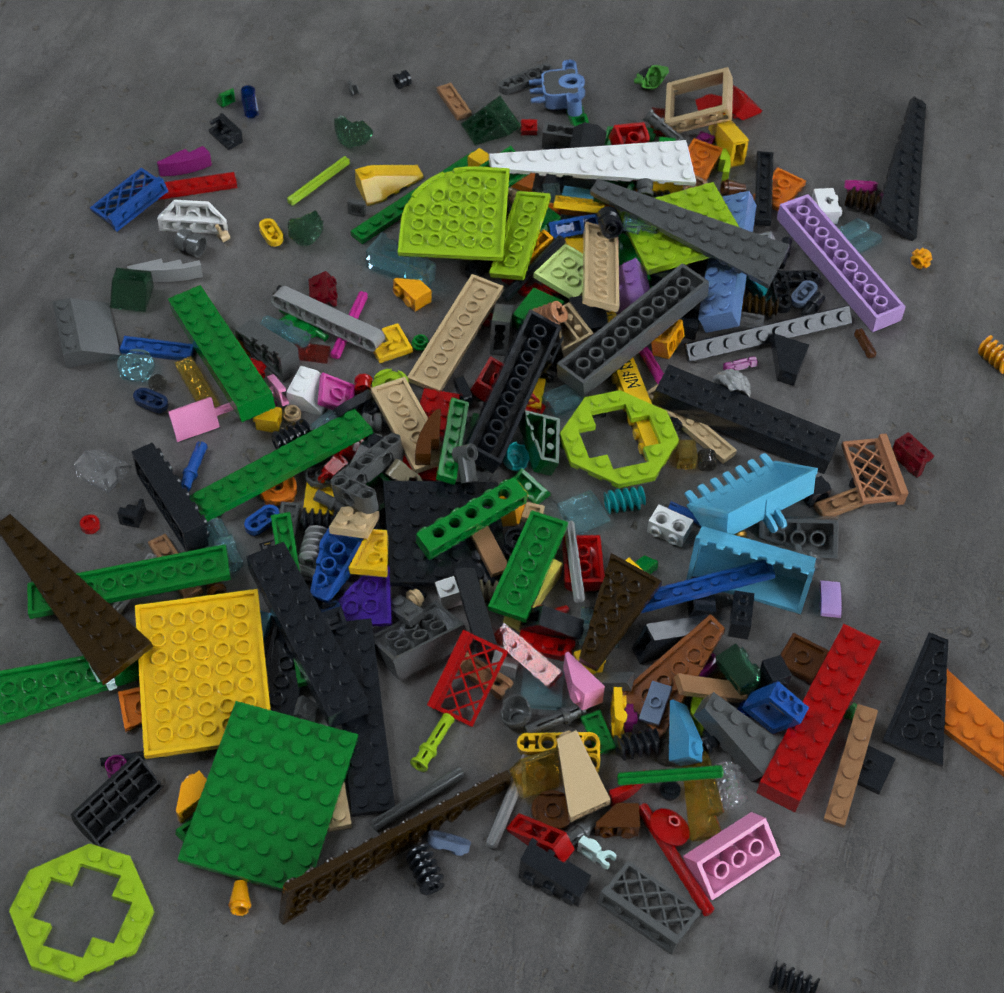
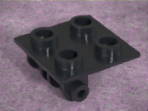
(550, 367)

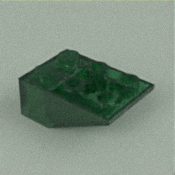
(491, 122)

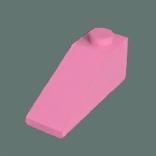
(582, 686)

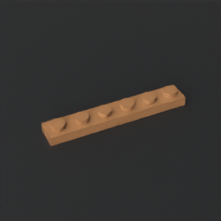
(850, 765)

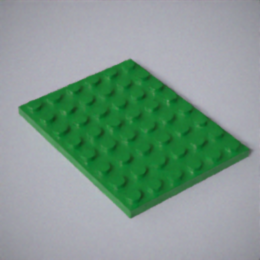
(268, 797)

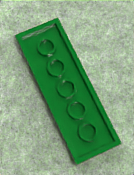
(528, 566)

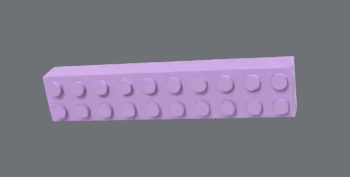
(841, 263)

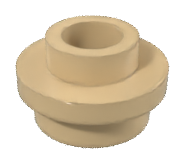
(289, 410)
(415, 596)

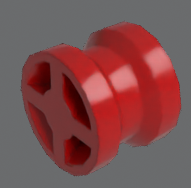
(362, 383)

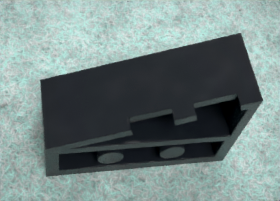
(553, 875)

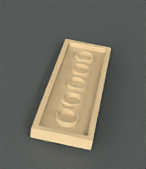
(404, 418)

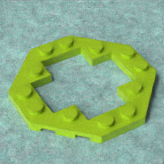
(600, 466)
(99, 952)

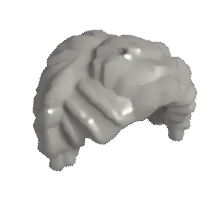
(733, 381)

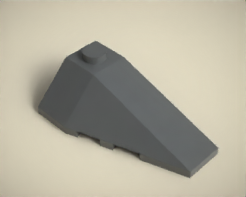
(814, 534)

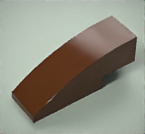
(428, 439)

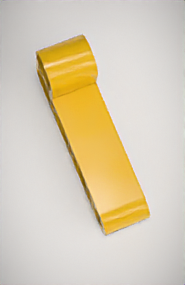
(594, 753)

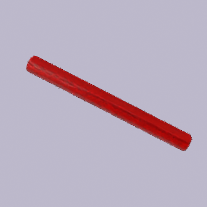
(680, 867)

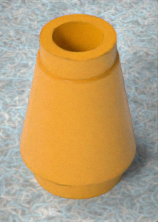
(240, 900)

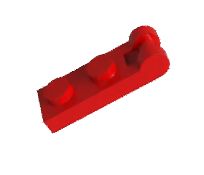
(549, 645)

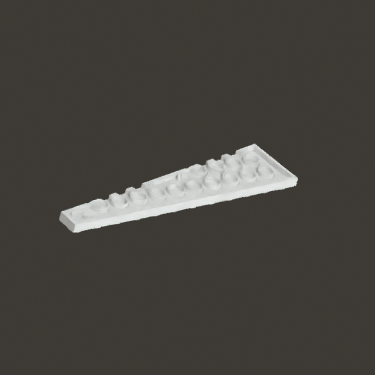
(626, 162)

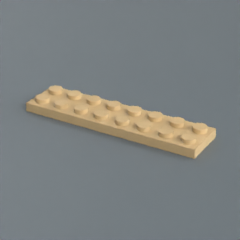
(600, 269)
(455, 333)

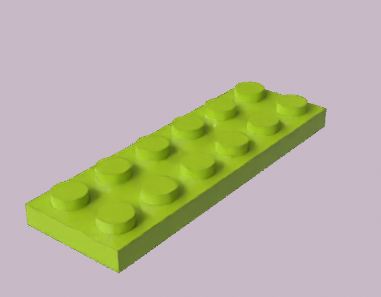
(521, 234)

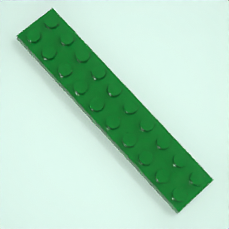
(281, 464)
(147, 577)

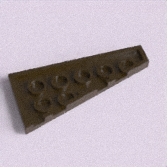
(618, 604)

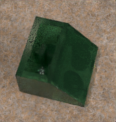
(131, 289)
(739, 670)

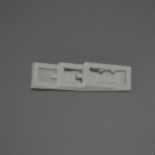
(170, 271)

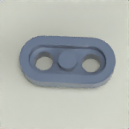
(803, 293)
(453, 843)

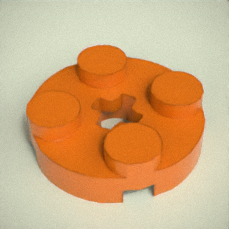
(286, 494)

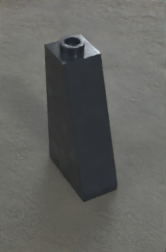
(662, 636)

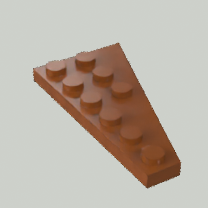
(683, 658)

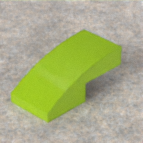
(724, 164)

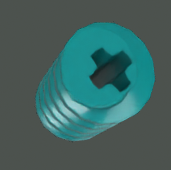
(626, 498)

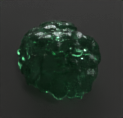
(351, 133)
(305, 229)

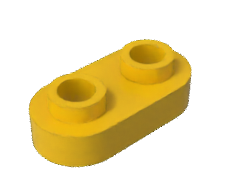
(271, 232)

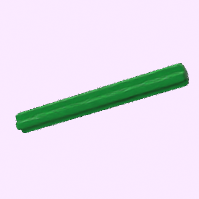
(670, 775)

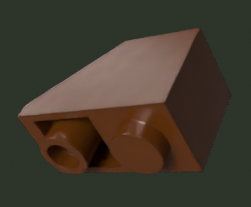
(619, 821)

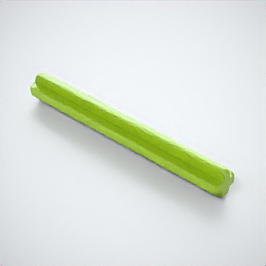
(318, 181)

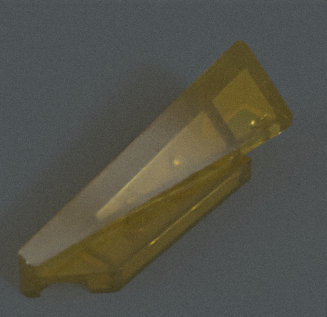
(702, 804)

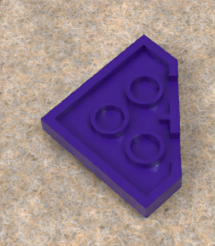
(369, 599)

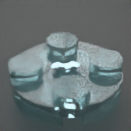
(140, 373)

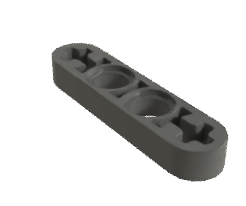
(510, 85)

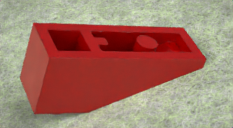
(547, 836)

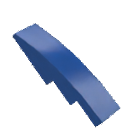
(571, 226)

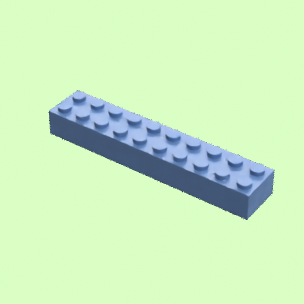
(726, 287)

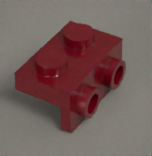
(323, 288)
(911, 454)

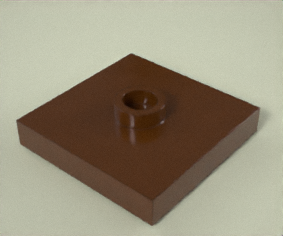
(803, 657)

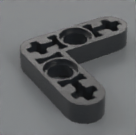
(786, 283)

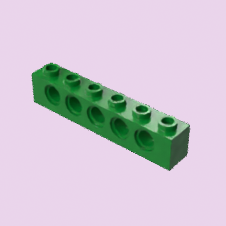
(433, 546)

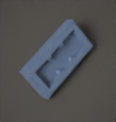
(655, 703)

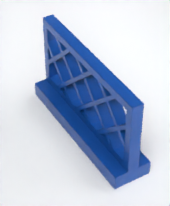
(133, 204)

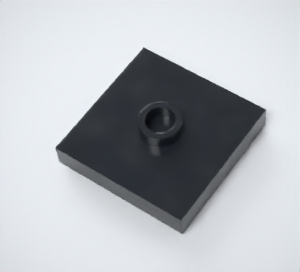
(875, 769)

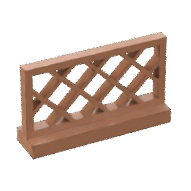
(891, 470)

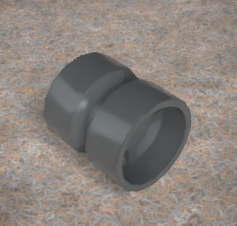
(190, 242)

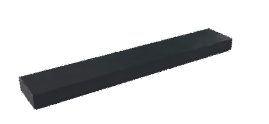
(763, 188)

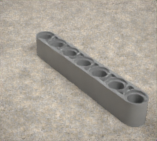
(328, 318)

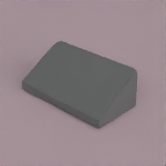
(616, 679)

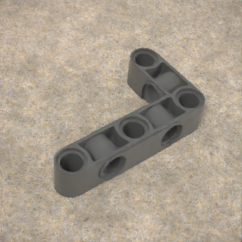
(350, 482)

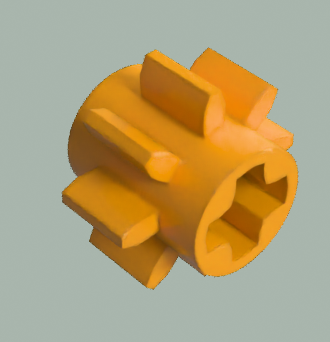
(921, 258)

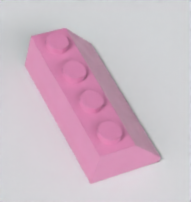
(732, 855)

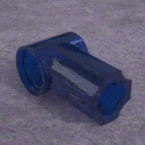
(249, 102)

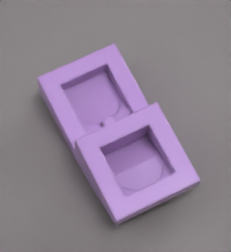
(830, 599)

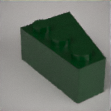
(541, 441)

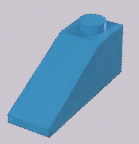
(684, 739)

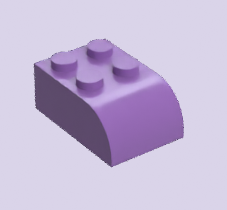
(632, 283)

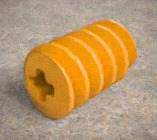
(992, 353)

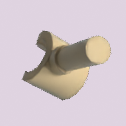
(223, 235)

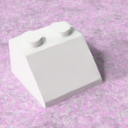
(304, 391)

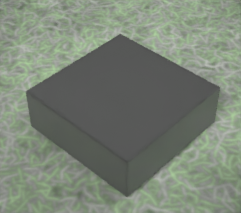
(356, 207)

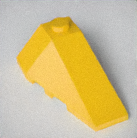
(380, 181)

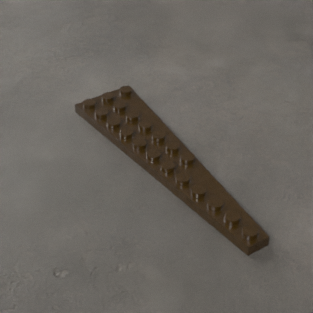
(93, 624)
(374, 852)

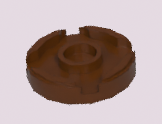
(551, 809)

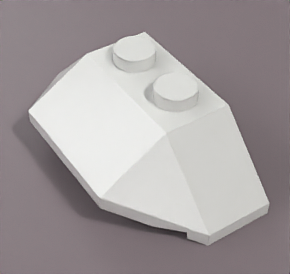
(192, 215)

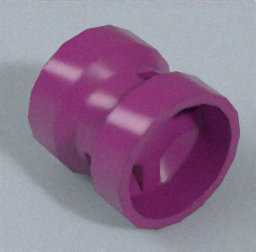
(113, 764)

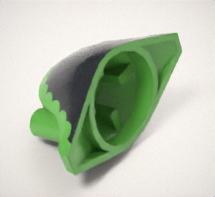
(651, 76)

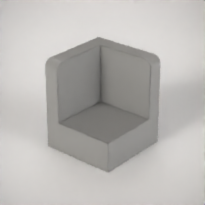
(509, 666)

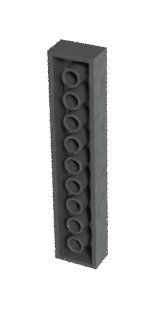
(632, 330)

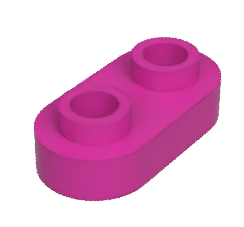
(865, 185)

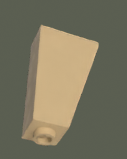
(580, 779)

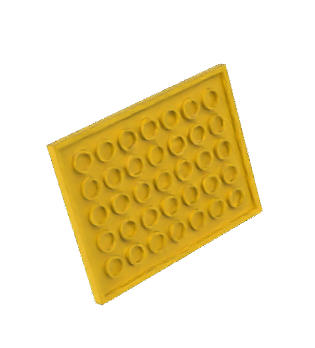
(200, 664)

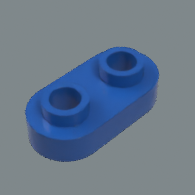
(260, 520)

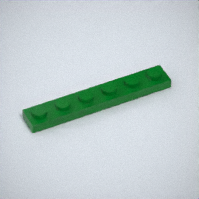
(452, 438)

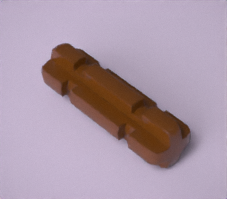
(865, 343)

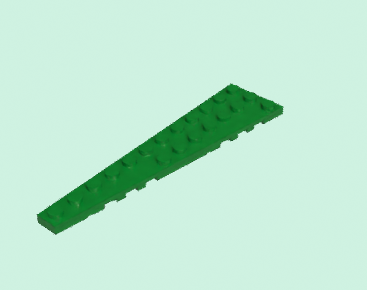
(50, 685)

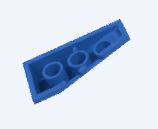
(333, 564)

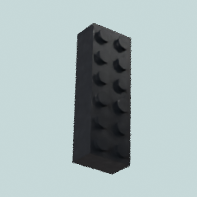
(171, 498)

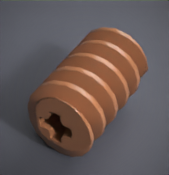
(553, 311)

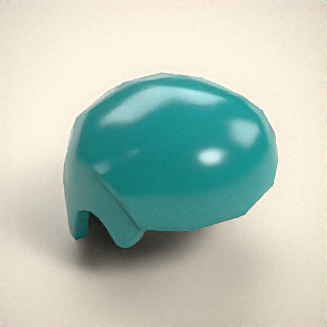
(516, 457)

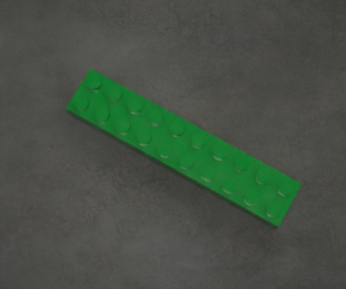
(222, 353)

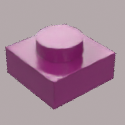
(706, 137)
(631, 718)

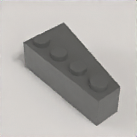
(266, 346)
(738, 735)

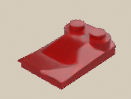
(590, 561)

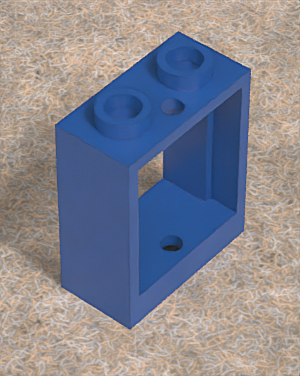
(767, 715)

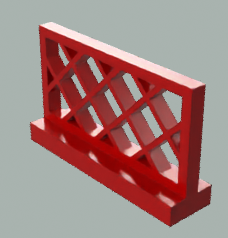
(451, 669)

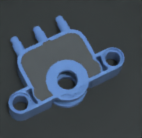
(561, 89)

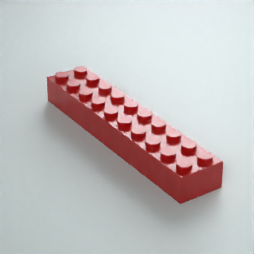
(828, 701)

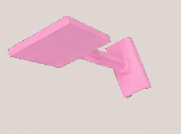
(202, 415)

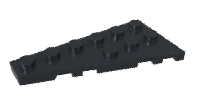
(920, 714)

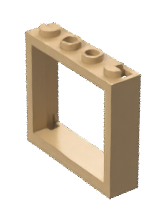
(703, 117)

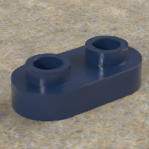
(153, 401)

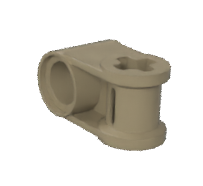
(401, 472)

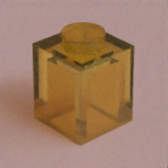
(686, 454)

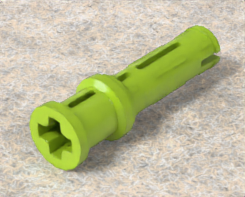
(428, 748)

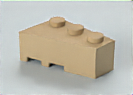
(573, 330)

